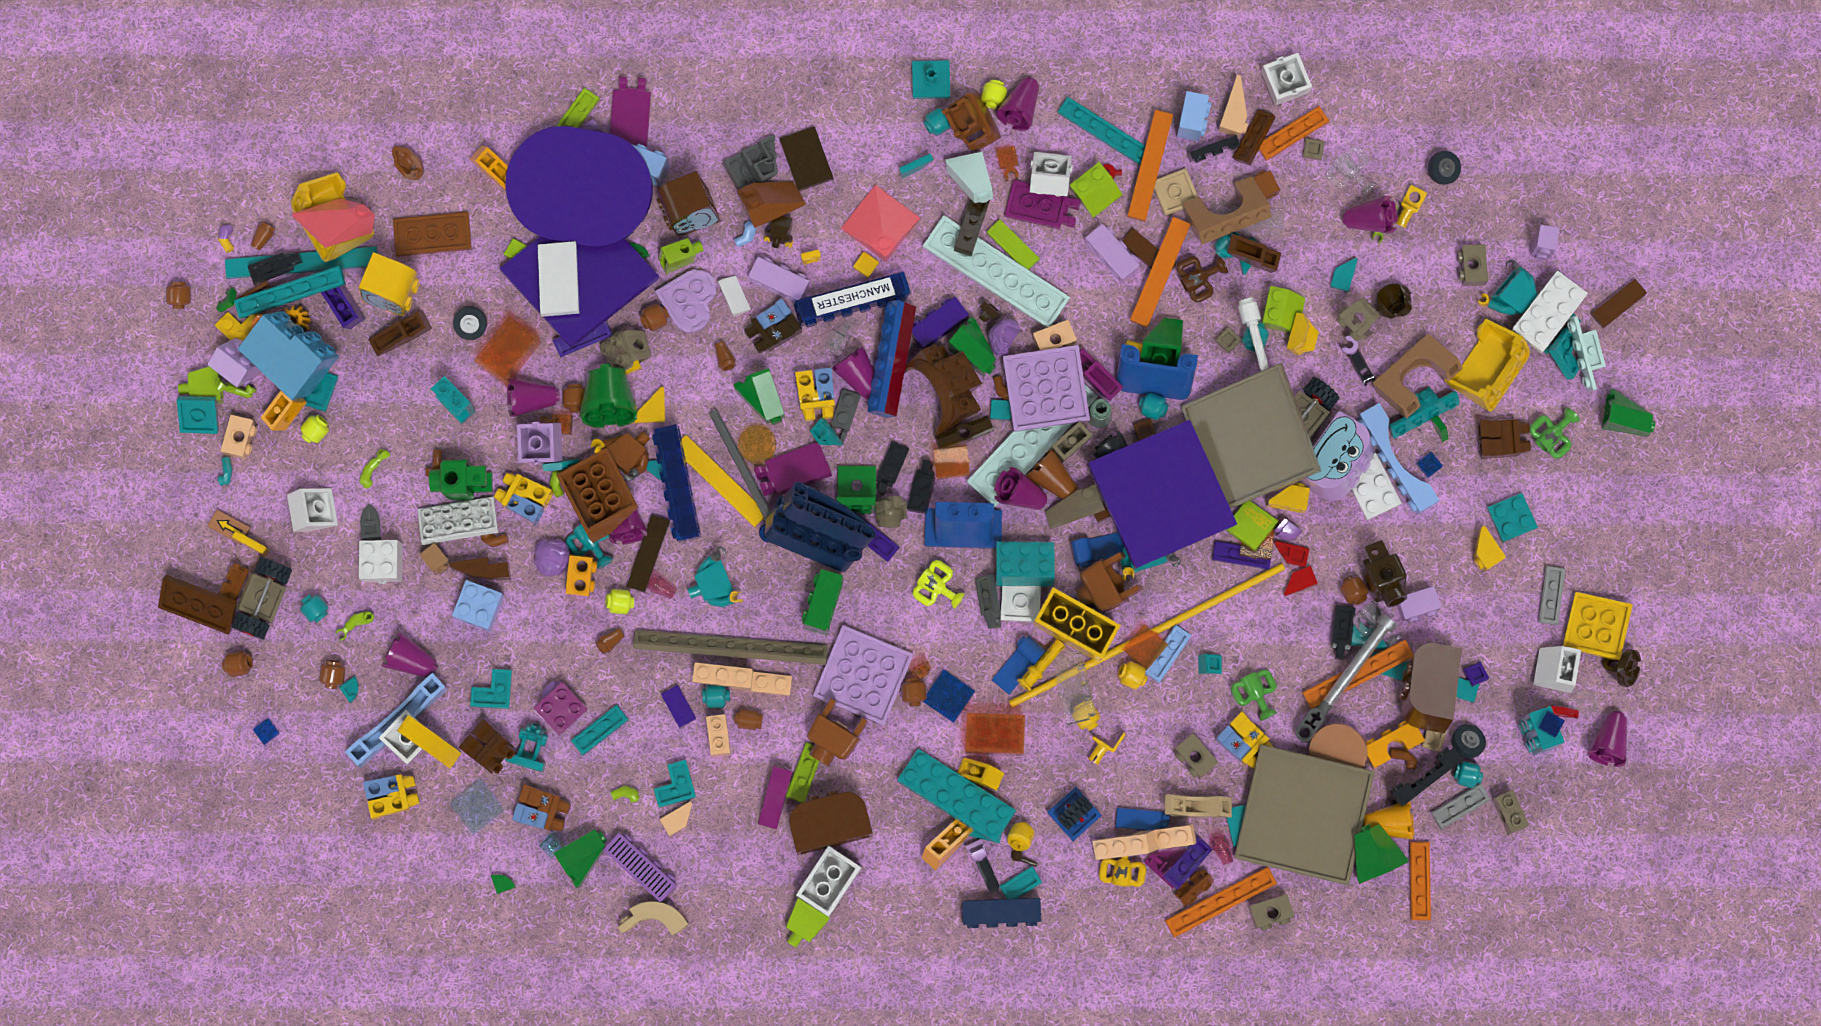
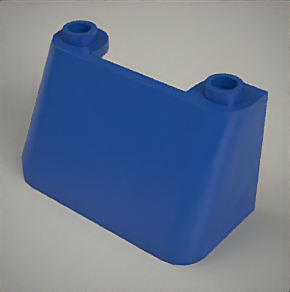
(1154, 378)

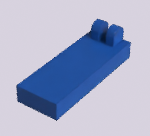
(1141, 819)

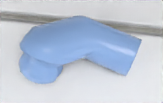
(748, 235)

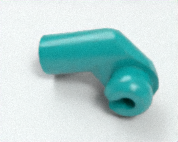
(227, 472)

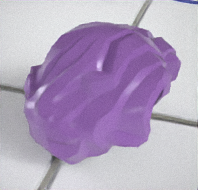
(1002, 336)
(551, 557)

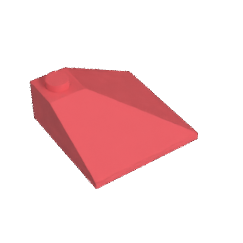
(336, 221)
(880, 223)

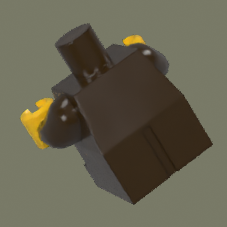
(780, 232)

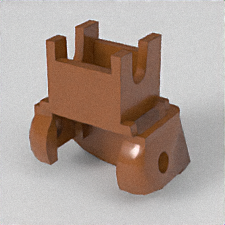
(968, 117)

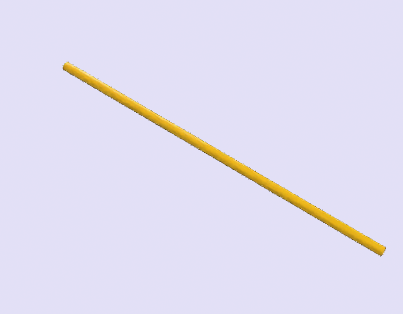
(1160, 628)

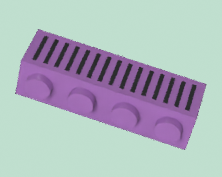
(640, 868)

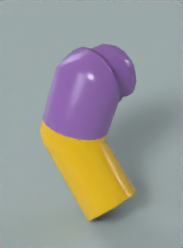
(223, 237)

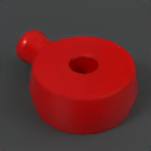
(1113, 172)

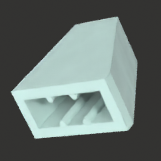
(971, 175)

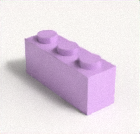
(1112, 253)
(778, 279)

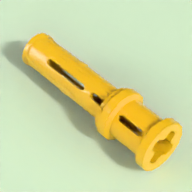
(1035, 671)

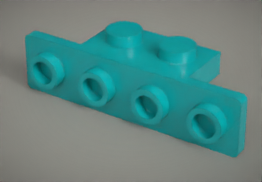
(1429, 407)

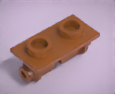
(236, 578)
(1201, 882)

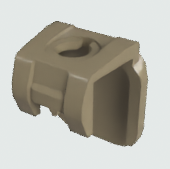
(1359, 329)
(620, 349)

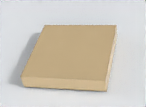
(1174, 190)

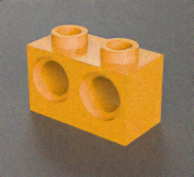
(575, 574)

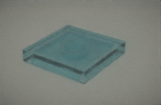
(477, 807)

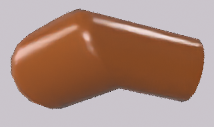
(1001, 390)
(437, 459)
(493, 540)
(1406, 756)

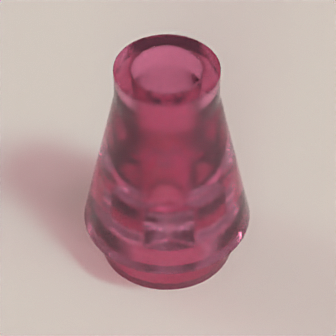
(661, 586)
(1222, 848)

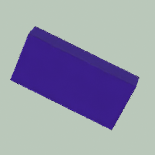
(678, 706)

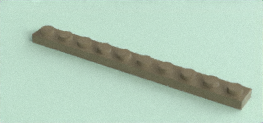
(730, 647)

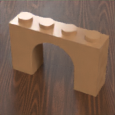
(1212, 226)
(1425, 353)

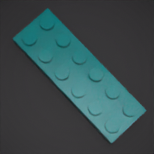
(956, 796)

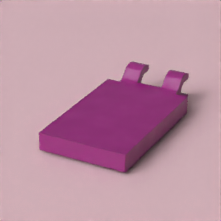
(631, 112)
(1040, 208)
(801, 465)

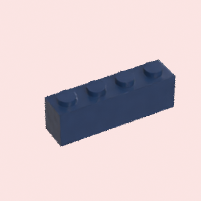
(1001, 911)

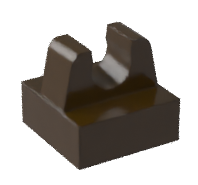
(989, 311)

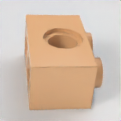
(1061, 330)
(236, 426)
(718, 735)

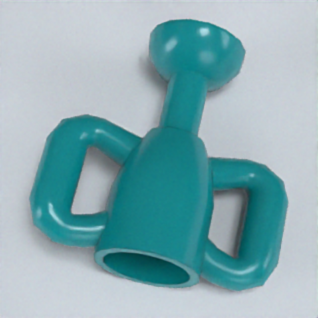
(580, 534)

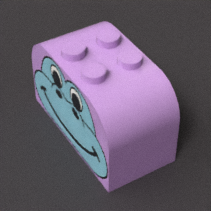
(1343, 456)

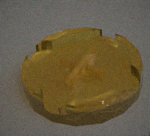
(757, 444)

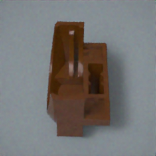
(953, 382)

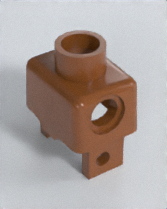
(1104, 585)
(833, 737)

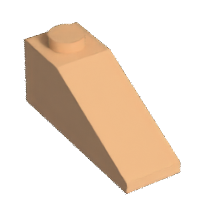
(1235, 114)

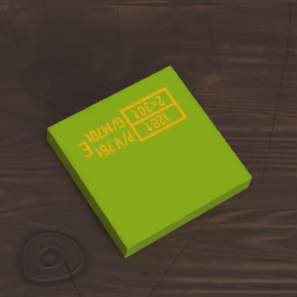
(1252, 525)

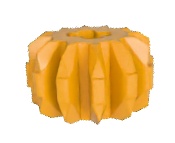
(299, 315)

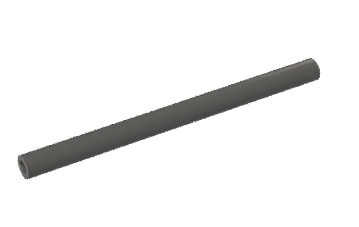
(740, 463)

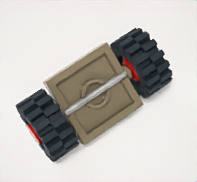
(1315, 404)
(261, 598)

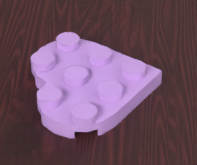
(688, 300)

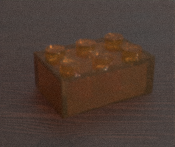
(507, 351)
(995, 734)

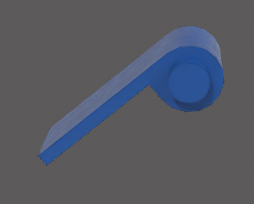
(1094, 549)
(1026, 655)

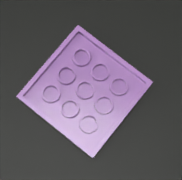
(1046, 388)
(863, 675)

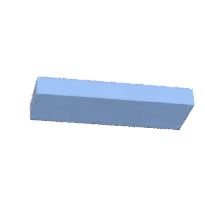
(1177, 640)

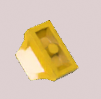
(1302, 336)

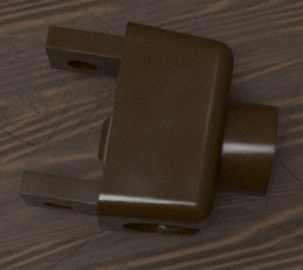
(1382, 583)

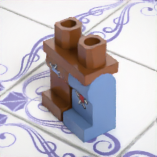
(547, 809)

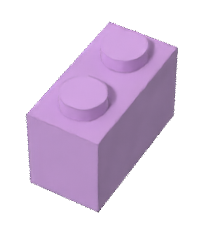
(1544, 242)
(1419, 604)

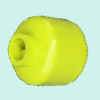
(993, 94)
(314, 429)
(619, 601)

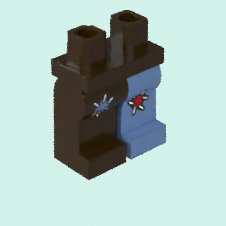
(773, 327)

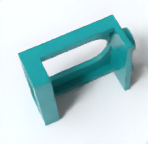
(453, 400)

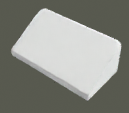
(734, 295)

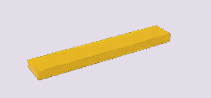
(721, 482)

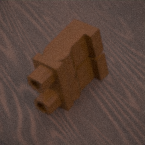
(1502, 438)
(493, 752)

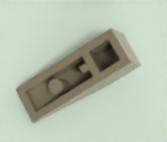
(1075, 507)

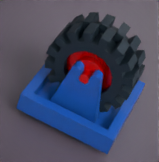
(1074, 814)

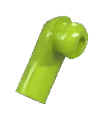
(555, 484)
(627, 792)

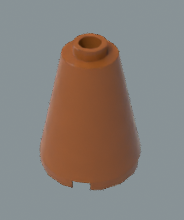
(1052, 475)

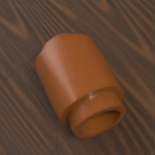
(748, 719)

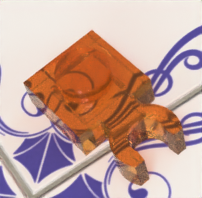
(1008, 160)
(565, 420)
(921, 670)

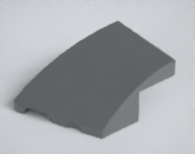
(753, 163)

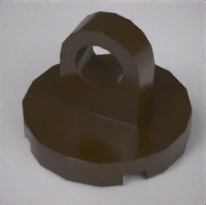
(1626, 669)

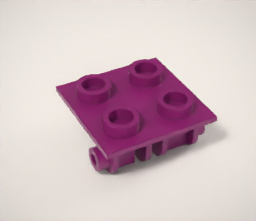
(560, 708)
(1163, 859)

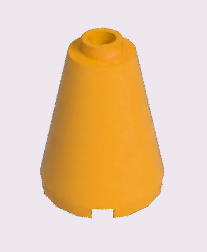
(1394, 819)

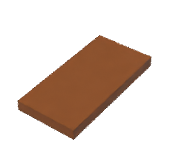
(432, 234)

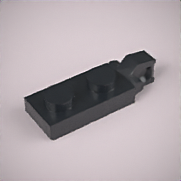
(1214, 149)
(273, 267)
(891, 466)
(922, 488)
(1342, 630)

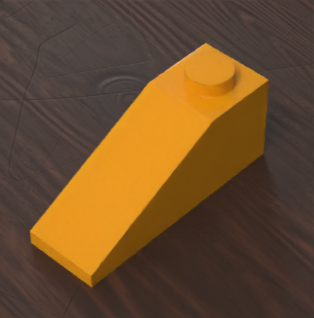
(490, 165)
(945, 844)

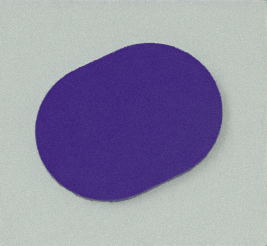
(579, 186)

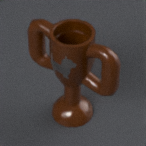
(1199, 277)

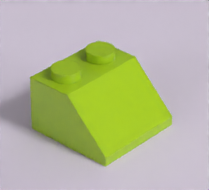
(1095, 190)
(1281, 309)

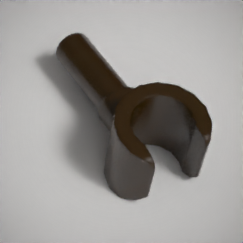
(1017, 856)

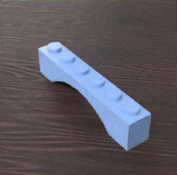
(1419, 493)
(418, 701)

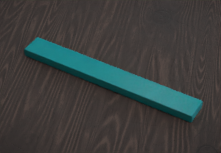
(311, 261)

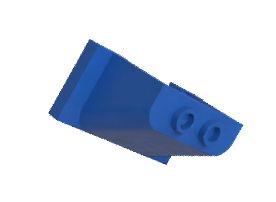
(963, 525)

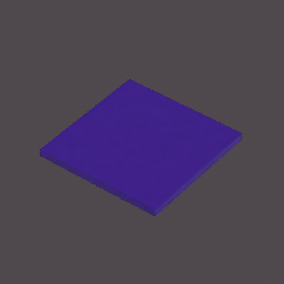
(606, 283)
(1162, 494)

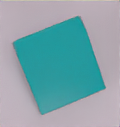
(1209, 664)

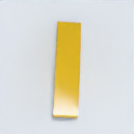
(429, 741)

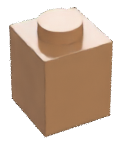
(435, 559)

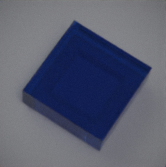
(1429, 465)
(1551, 724)
(266, 731)

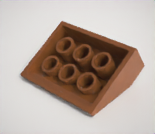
(598, 494)

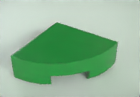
(640, 250)
(228, 300)
(1440, 428)
(502, 883)

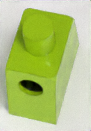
(678, 255)
(202, 384)
(805, 923)

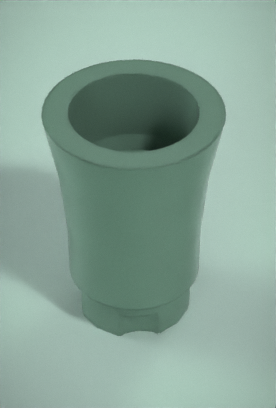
(1100, 420)

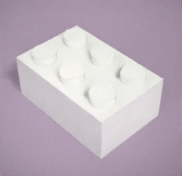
(828, 881)

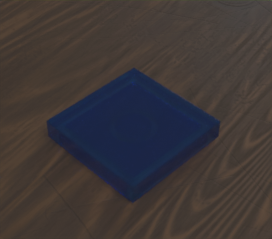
(948, 696)

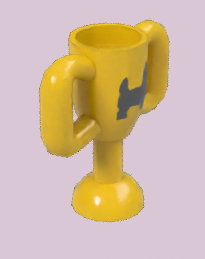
(1122, 872)

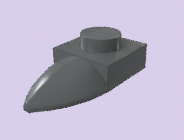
(370, 524)

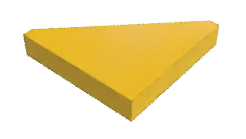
(653, 410)

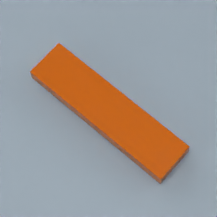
(1293, 133)
(1420, 881)

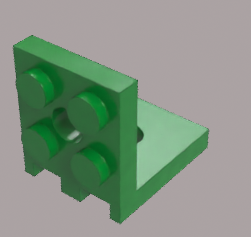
(858, 501)

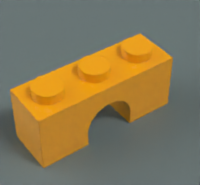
(1405, 734)

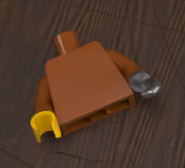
(627, 453)

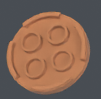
(1339, 744)

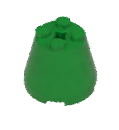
(608, 398)

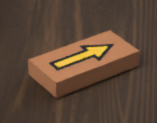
(227, 525)

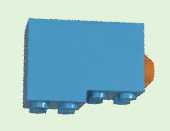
(287, 354)

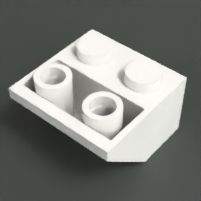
(1557, 668)

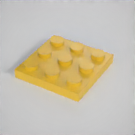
(1598, 626)

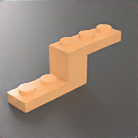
(742, 679)
(1144, 842)

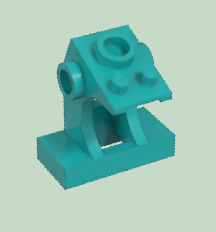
(535, 733)

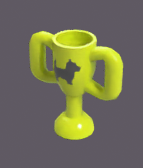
(933, 583)

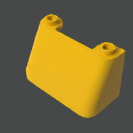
(319, 192)
(1491, 365)

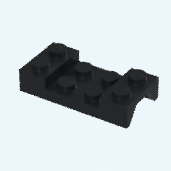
(1445, 761)

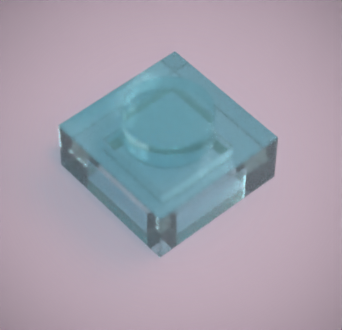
(551, 845)

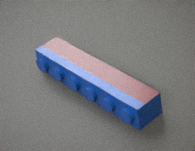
(891, 359)

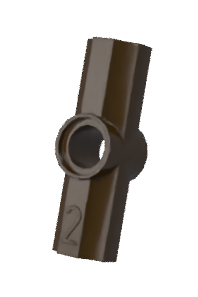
(975, 428)

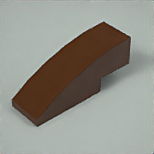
(1254, 253)
(400, 333)
(482, 569)

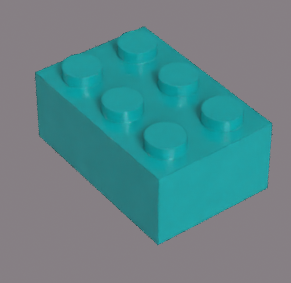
(1025, 564)
(1537, 740)

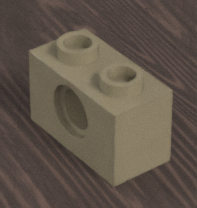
(1474, 254)
(1071, 441)
(1191, 745)
(1510, 812)
(1282, 907)

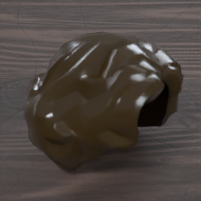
(1393, 301)

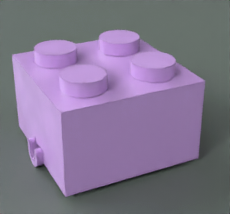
(233, 364)
(539, 442)

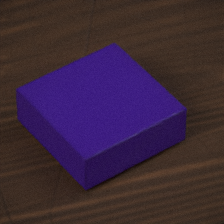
(1475, 674)

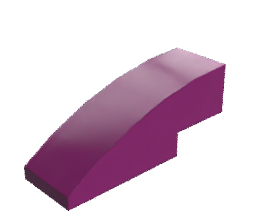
(1098, 376)
(775, 797)

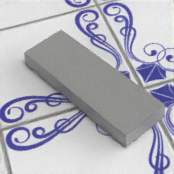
(1551, 595)
(1460, 806)

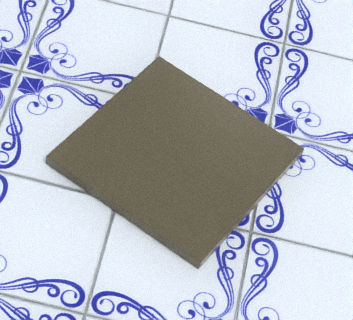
(1253, 435)
(1304, 814)

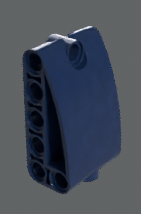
(817, 528)

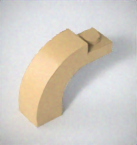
(1198, 806)
(654, 910)

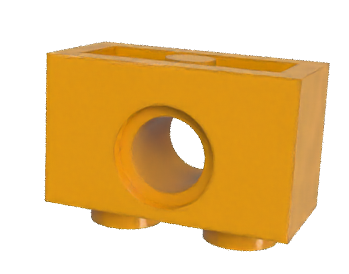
(282, 412)

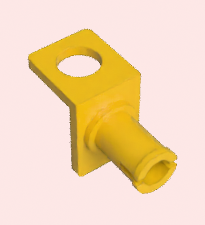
(1410, 207)
(1102, 748)

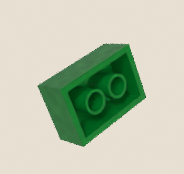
(822, 601)

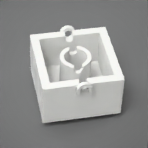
(1286, 79)
(1050, 174)
(380, 561)

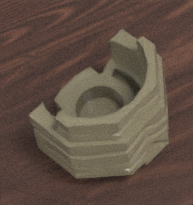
(890, 511)

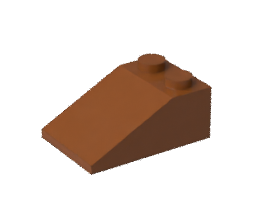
(769, 200)

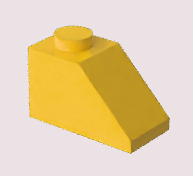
(1292, 498)
(1487, 551)
(980, 773)

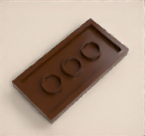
(197, 604)

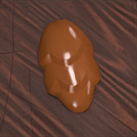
(407, 163)

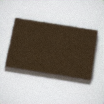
(806, 159)

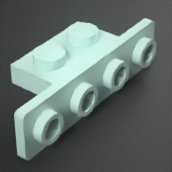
(1588, 352)

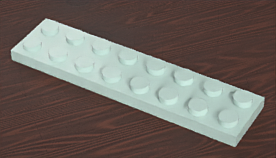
(998, 274)
(1020, 451)

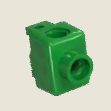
(469, 480)

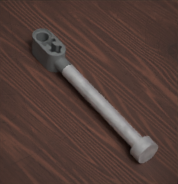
(1385, 625)

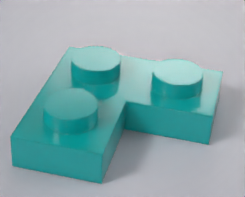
(1562, 354)
(498, 695)
(681, 786)

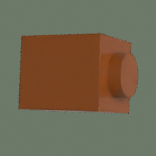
(1267, 183)

